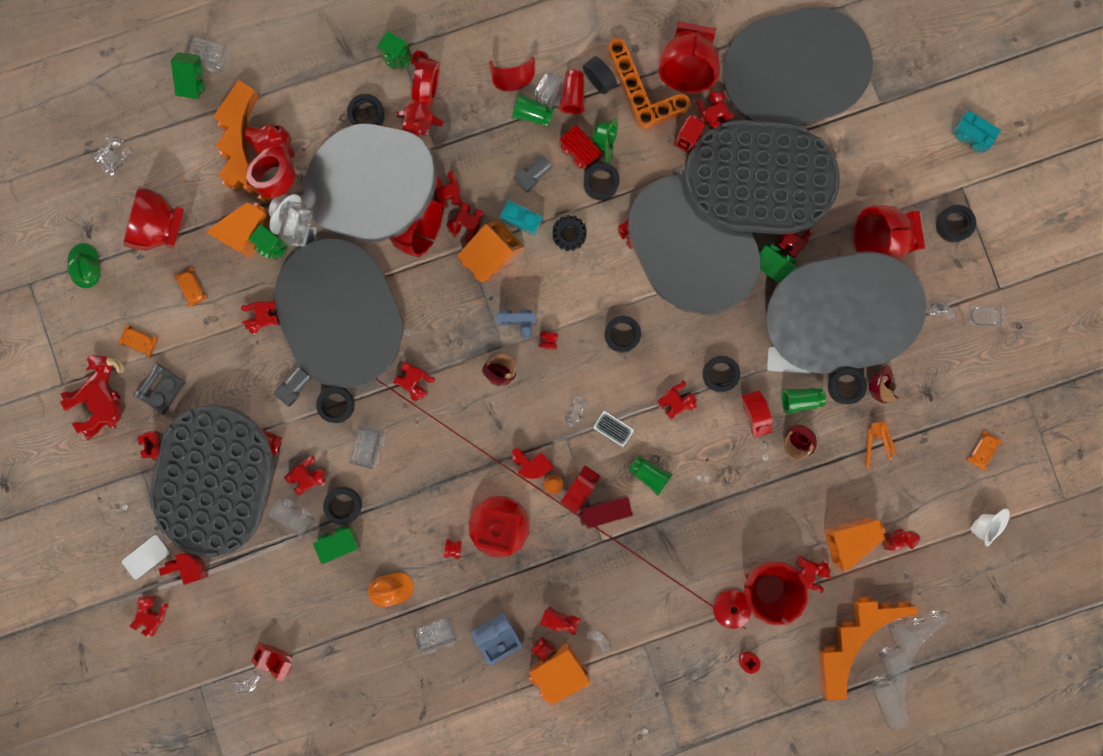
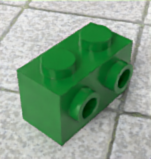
(394, 51)
(187, 75)
(267, 243)
(775, 263)
(336, 545)

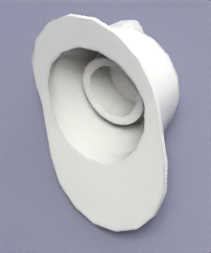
(277, 210)
(990, 526)

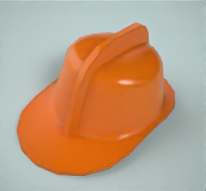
(390, 589)

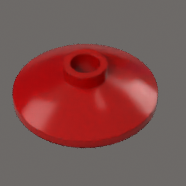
(723, 605)

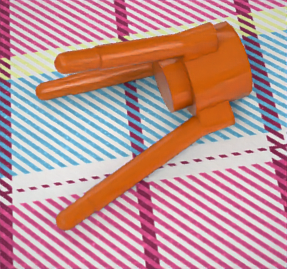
(880, 430)

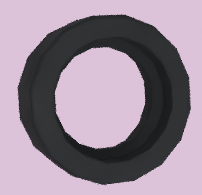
(599, 75)
(365, 98)
(601, 166)
(963, 211)
(627, 320)
(735, 374)
(862, 386)
(321, 401)
(328, 508)

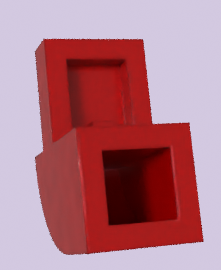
(758, 413)
(531, 469)
(580, 489)
(189, 565)
(272, 660)

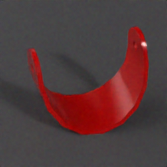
(512, 78)

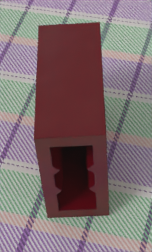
(605, 512)

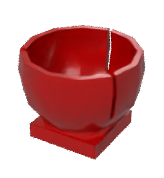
(690, 59)
(152, 222)
(427, 226)
(888, 231)
(499, 526)
(776, 593)

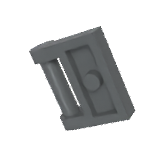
(164, 392)

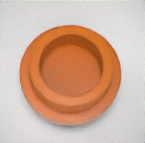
(553, 484)

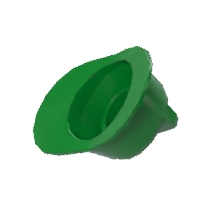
(604, 137)
(84, 265)

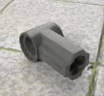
(529, 176)
(289, 391)

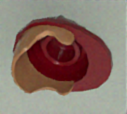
(500, 369)
(882, 386)
(800, 442)

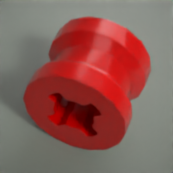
(548, 340)
(453, 549)
(542, 649)
(747, 659)

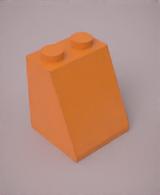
(239, 226)
(490, 251)
(853, 541)
(559, 675)

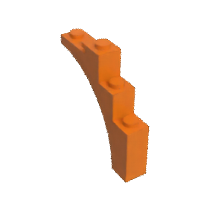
(233, 119)
(868, 617)

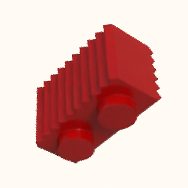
(689, 133)
(580, 148)

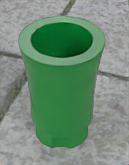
(532, 111)
(802, 399)
(650, 474)

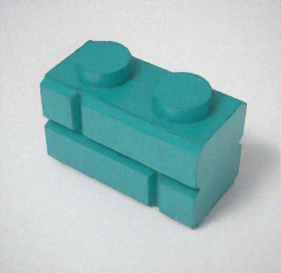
(976, 132)
(521, 218)

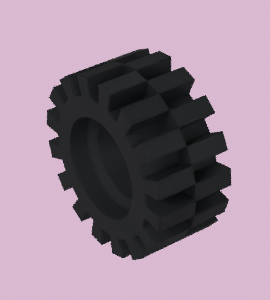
(575, 223)

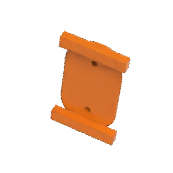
(190, 287)
(138, 340)
(984, 450)

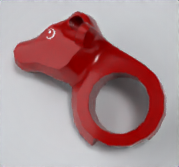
(418, 115)
(273, 150)

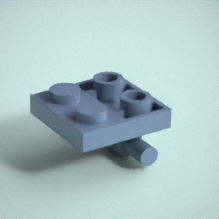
(524, 319)
(496, 639)

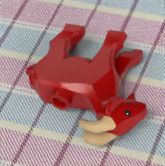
(98, 396)

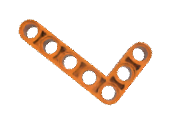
(639, 92)

